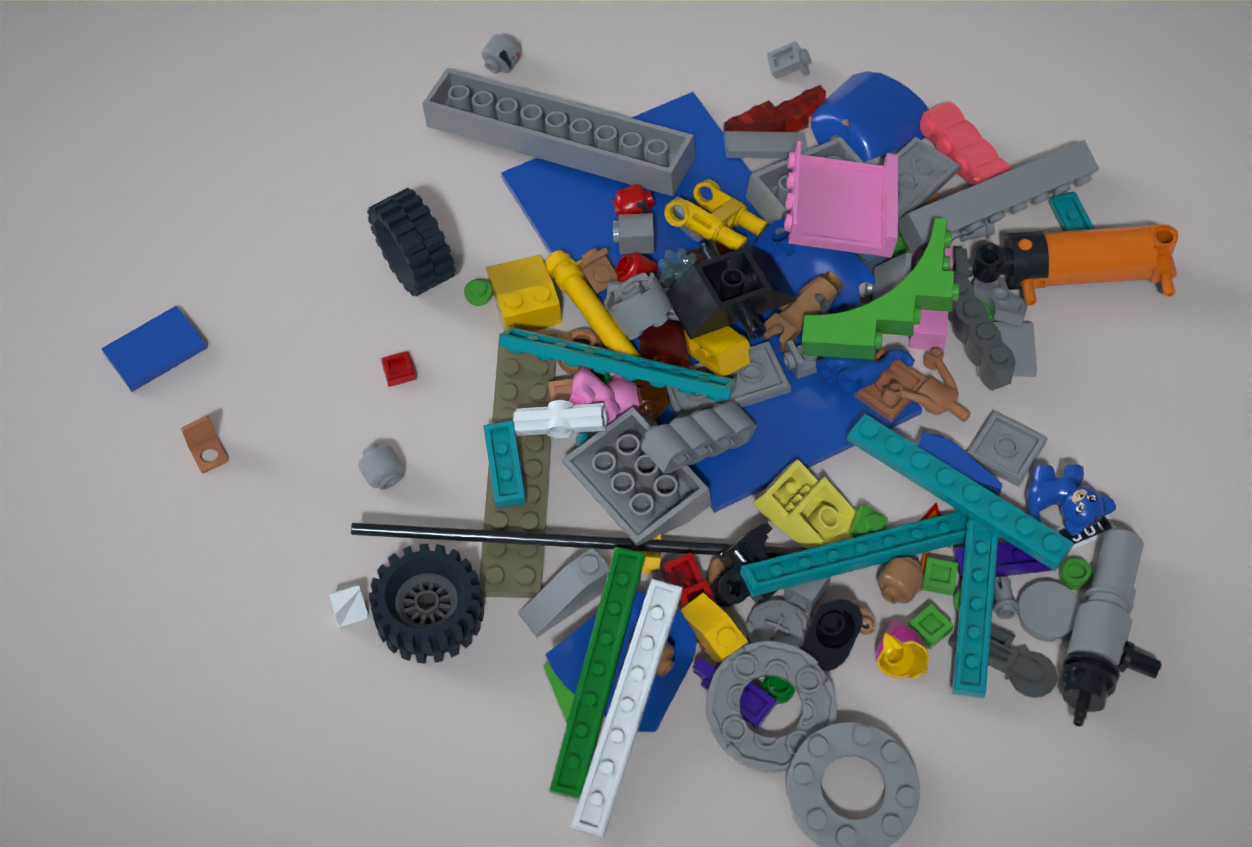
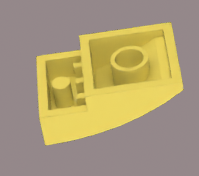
(806, 508)

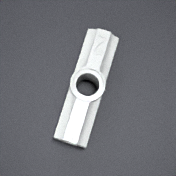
(560, 419)

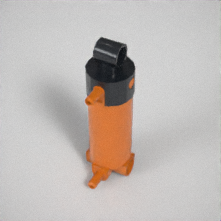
(1080, 257)

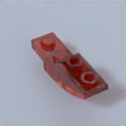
(786, 117)

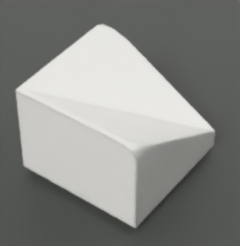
(348, 606)

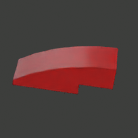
(685, 574)

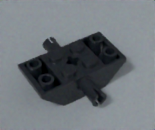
(729, 291)

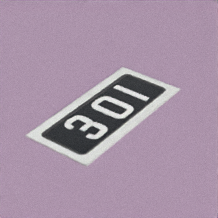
(1089, 534)

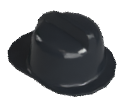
(833, 633)

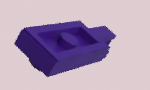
(754, 702)

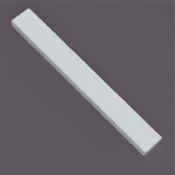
(627, 709)

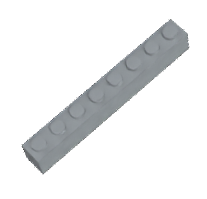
(1000, 195)

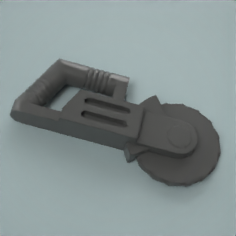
(1028, 672)

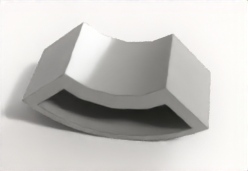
(634, 233)

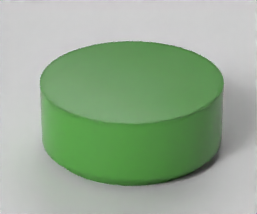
(1075, 573)

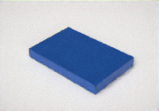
(154, 348)

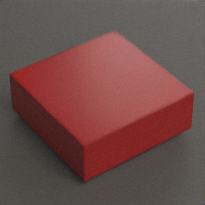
(398, 368)

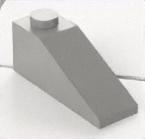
(566, 592)

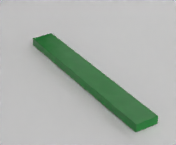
(597, 673)

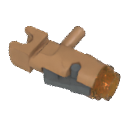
(813, 299)

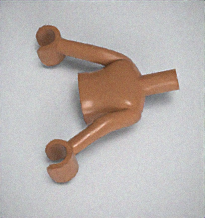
(932, 394)

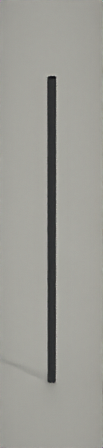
(545, 539)

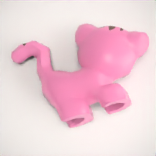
(617, 395)

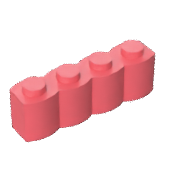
(962, 143)

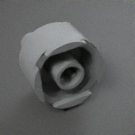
(638, 305)

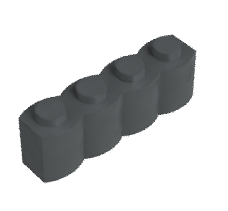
(981, 337)

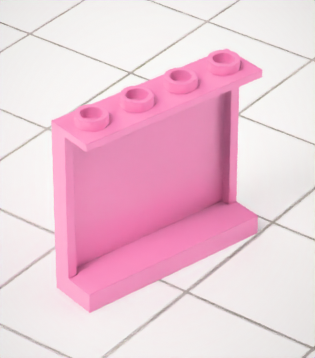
(842, 204)

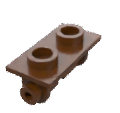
(652, 399)

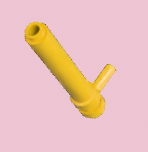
(571, 280)

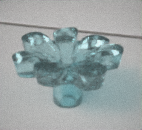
(676, 264)

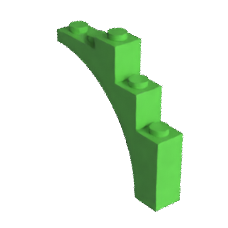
(861, 330)

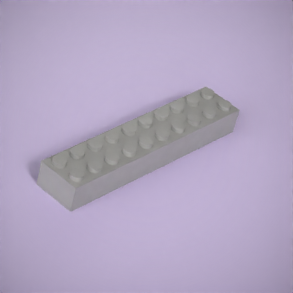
(560, 131)

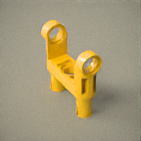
(724, 215)

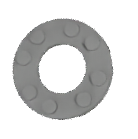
(753, 662)
(885, 754)

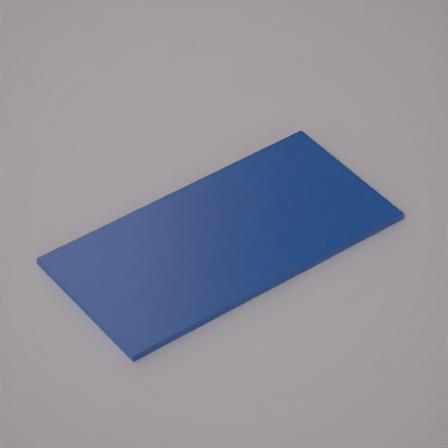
(576, 214)

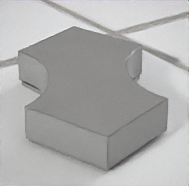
(1003, 303)

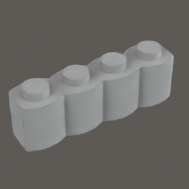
(698, 436)

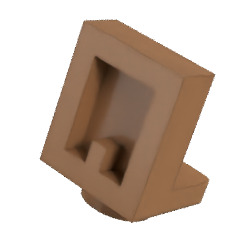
(597, 269)

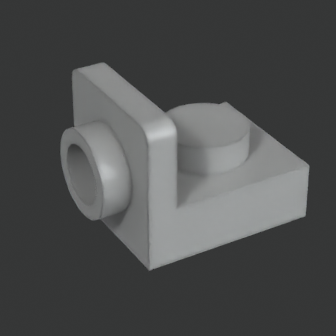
(789, 59)
(799, 363)

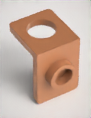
(202, 437)

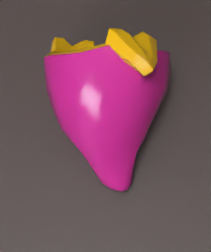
(902, 652)

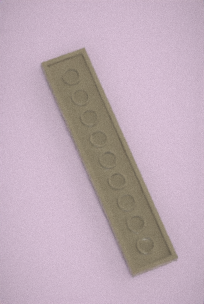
(518, 568)

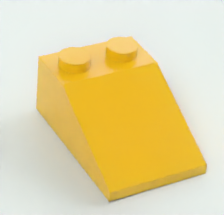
(524, 294)

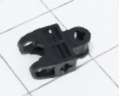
(743, 551)

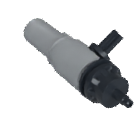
(1102, 628)

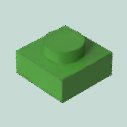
(867, 521)
(940, 576)
(931, 626)

